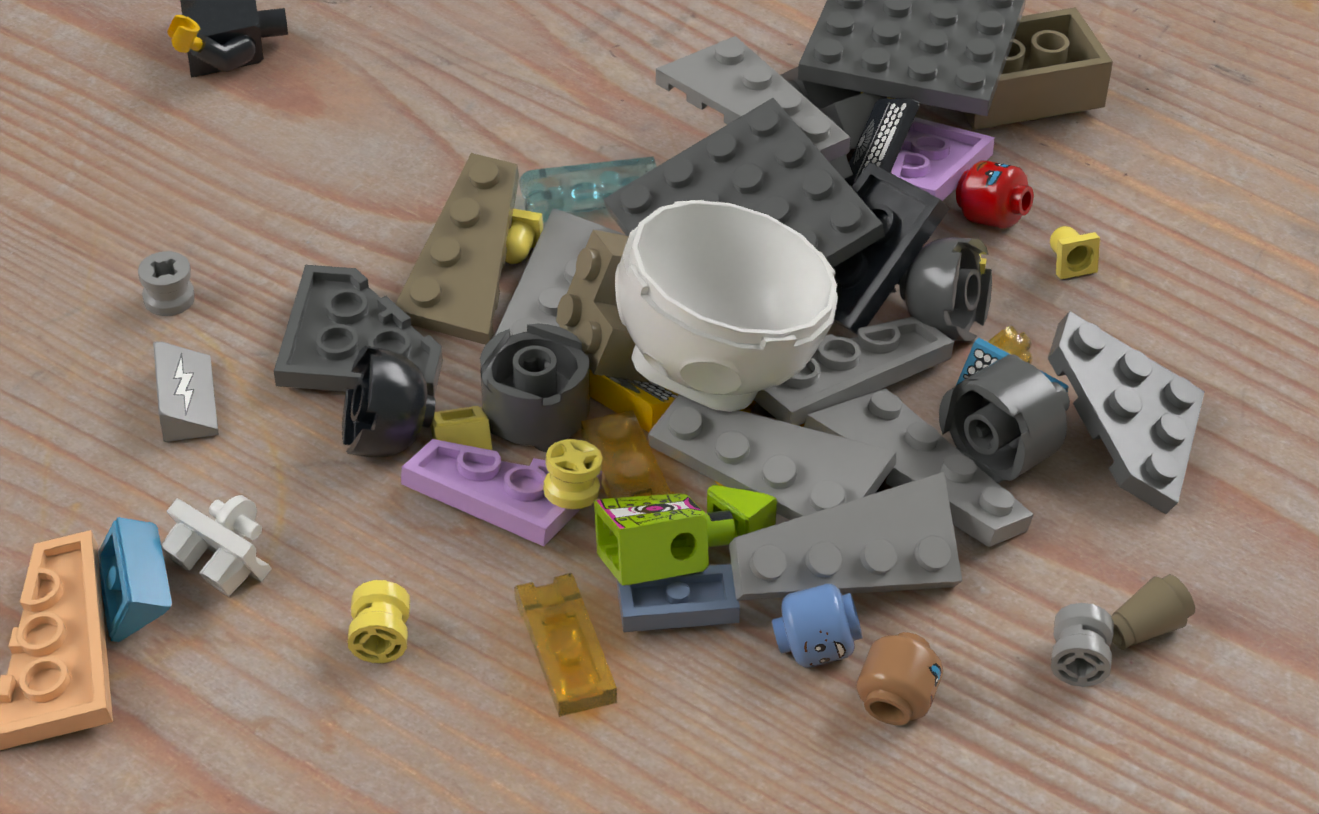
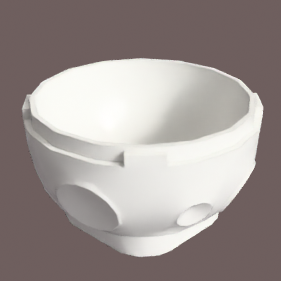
(722, 301)

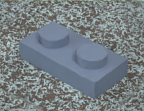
(680, 601)

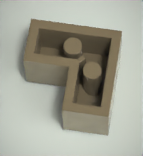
(592, 310)

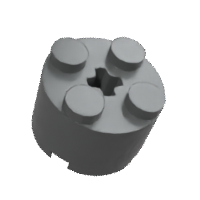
(535, 385)
(1006, 417)

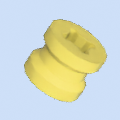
(572, 473)

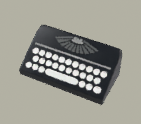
(883, 135)

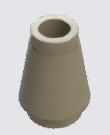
(1152, 611)

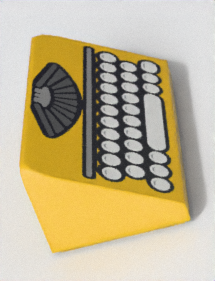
(646, 399)

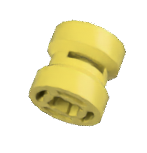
(379, 631)

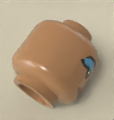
(899, 678)

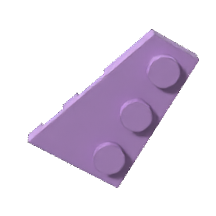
(938, 155)
(488, 488)

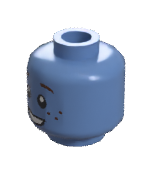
(817, 625)

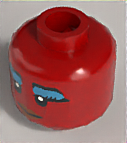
(994, 194)

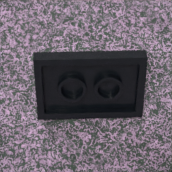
(908, 222)

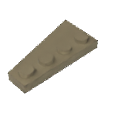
(461, 264)

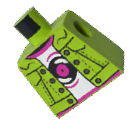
(657, 536)

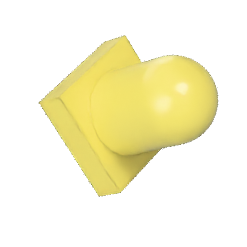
(523, 234)
(1075, 253)

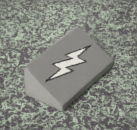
(184, 393)

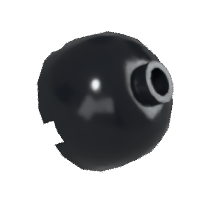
(386, 405)

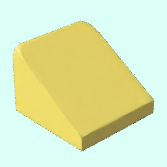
(462, 426)

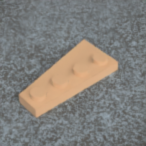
(59, 650)

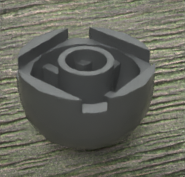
(947, 286)

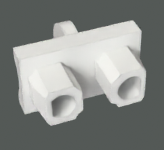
(233, 555)

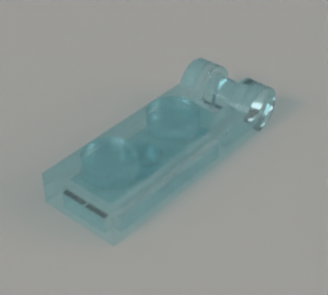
(579, 186)

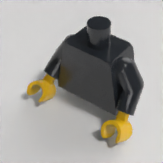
(223, 33)

